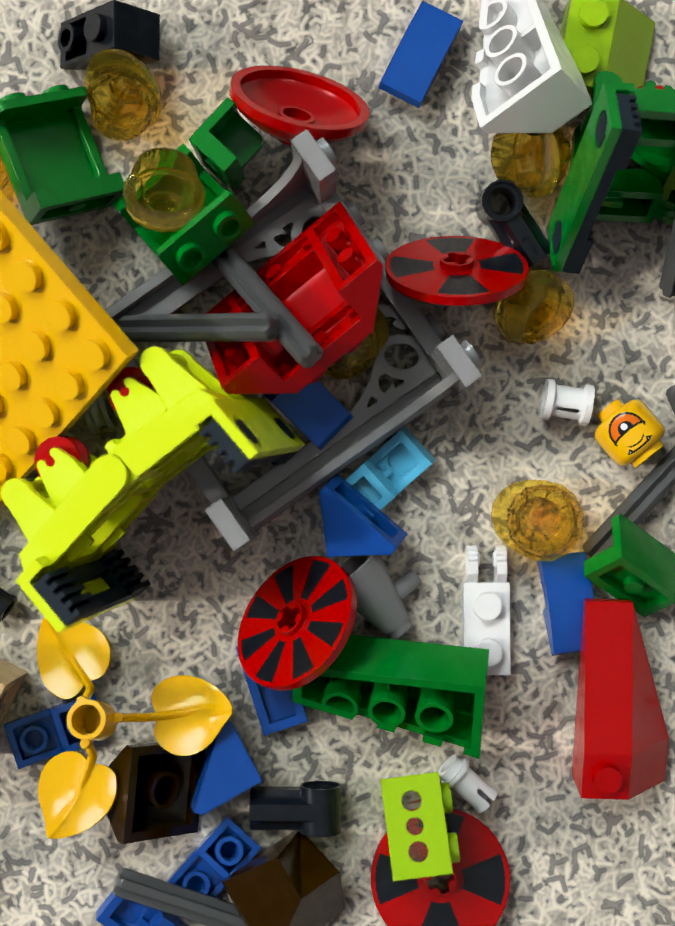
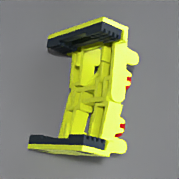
(87, 502)

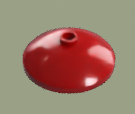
(292, 100)

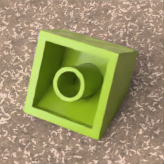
(607, 38)

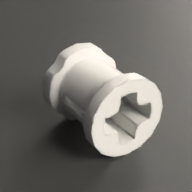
(567, 402)

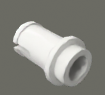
(467, 783)

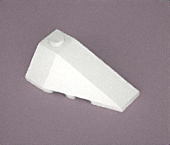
(525, 71)

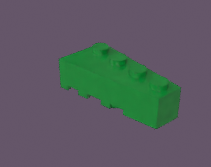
(406, 686)

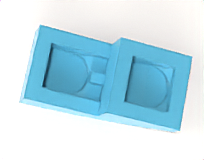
(391, 468)

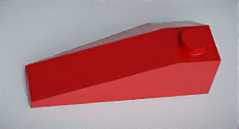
(618, 717)

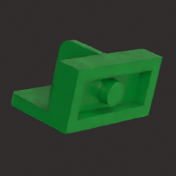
(226, 144)
(635, 568)

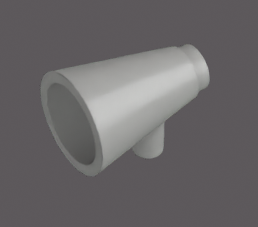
(378, 596)

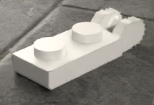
(487, 610)

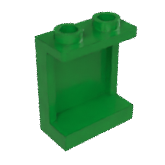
(54, 155)
(204, 236)

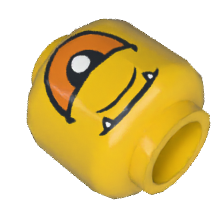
(629, 432)

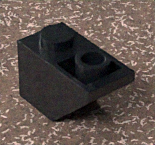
(109, 27)

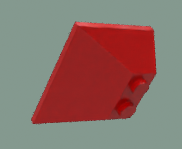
(328, 285)

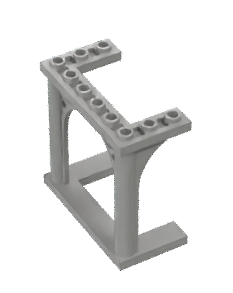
(442, 367)

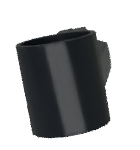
(517, 227)
(309, 808)

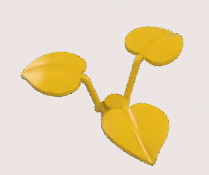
(73, 788)

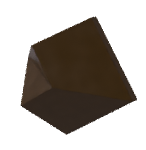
(154, 793)
(287, 886)

